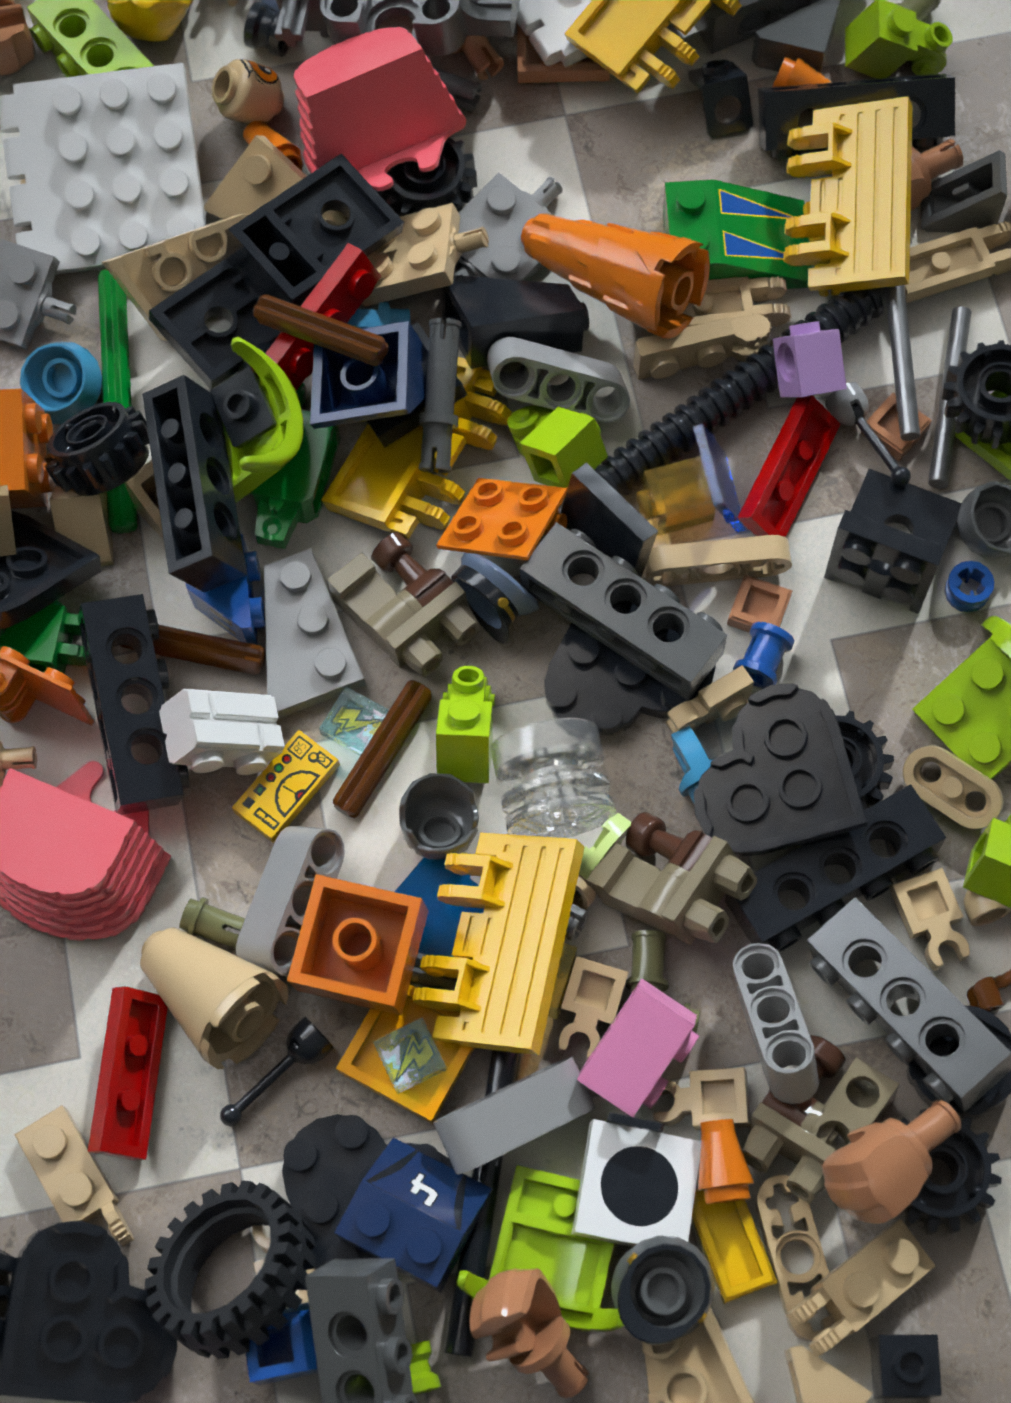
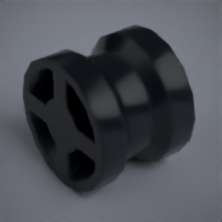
(261, 29)

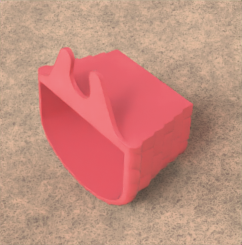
(374, 105)
(72, 862)

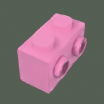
(639, 1048)

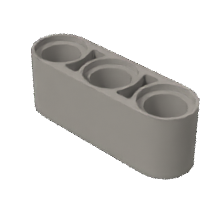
(544, 362)
(283, 895)
(781, 1042)
(513, 1115)

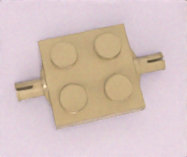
(422, 254)

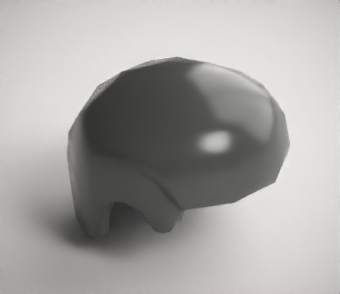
(986, 520)
(438, 816)

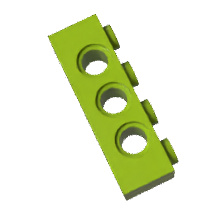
(82, 38)

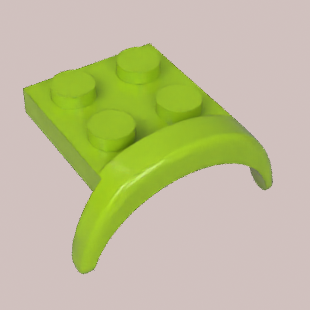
(277, 447)
(974, 704)
(540, 1237)

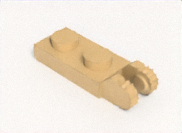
(957, 260)
(734, 298)
(701, 345)
(71, 1172)
(864, 1284)

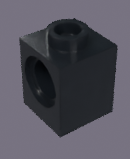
(905, 1366)

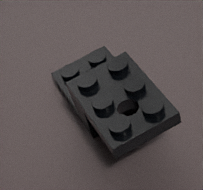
(274, 253)

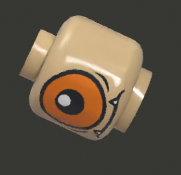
(247, 92)

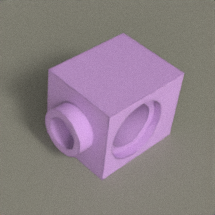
(809, 361)

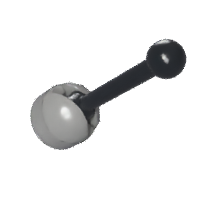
(851, 408)

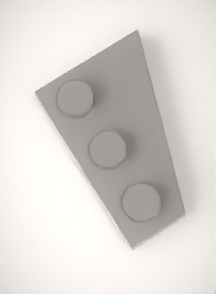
(304, 637)

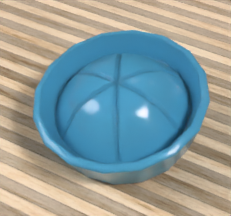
(62, 379)

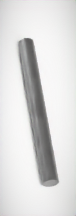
(902, 363)
(945, 427)

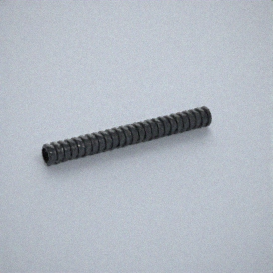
(728, 396)

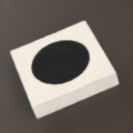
(635, 1184)

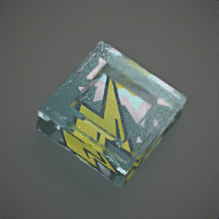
(353, 721)
(409, 1055)

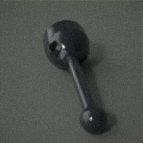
(304, 1046)

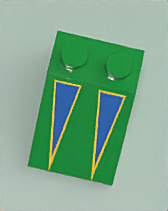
(737, 226)

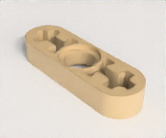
(718, 560)
(772, 1219)

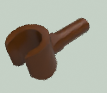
(986, 992)

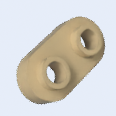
(953, 786)

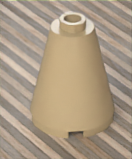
(213, 994)

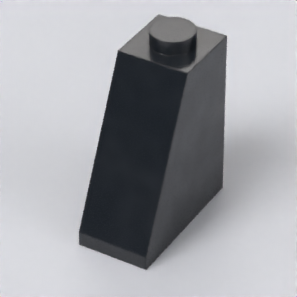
(513, 308)

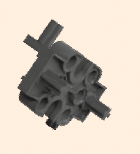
(437, 24)

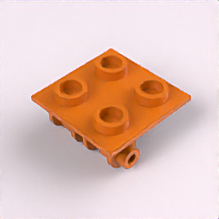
(504, 519)
(24, 684)

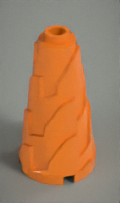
(629, 270)

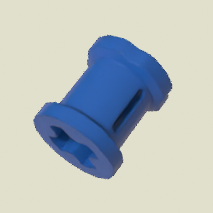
(765, 653)

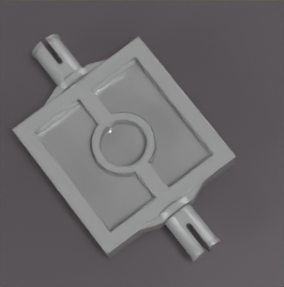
(503, 213)
(27, 293)

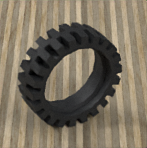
(268, 1293)

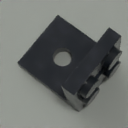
(887, 558)

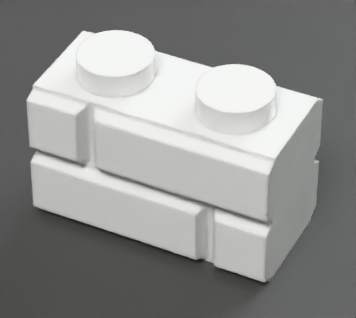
(221, 730)

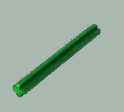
(116, 383)

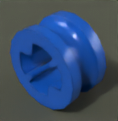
(969, 602)

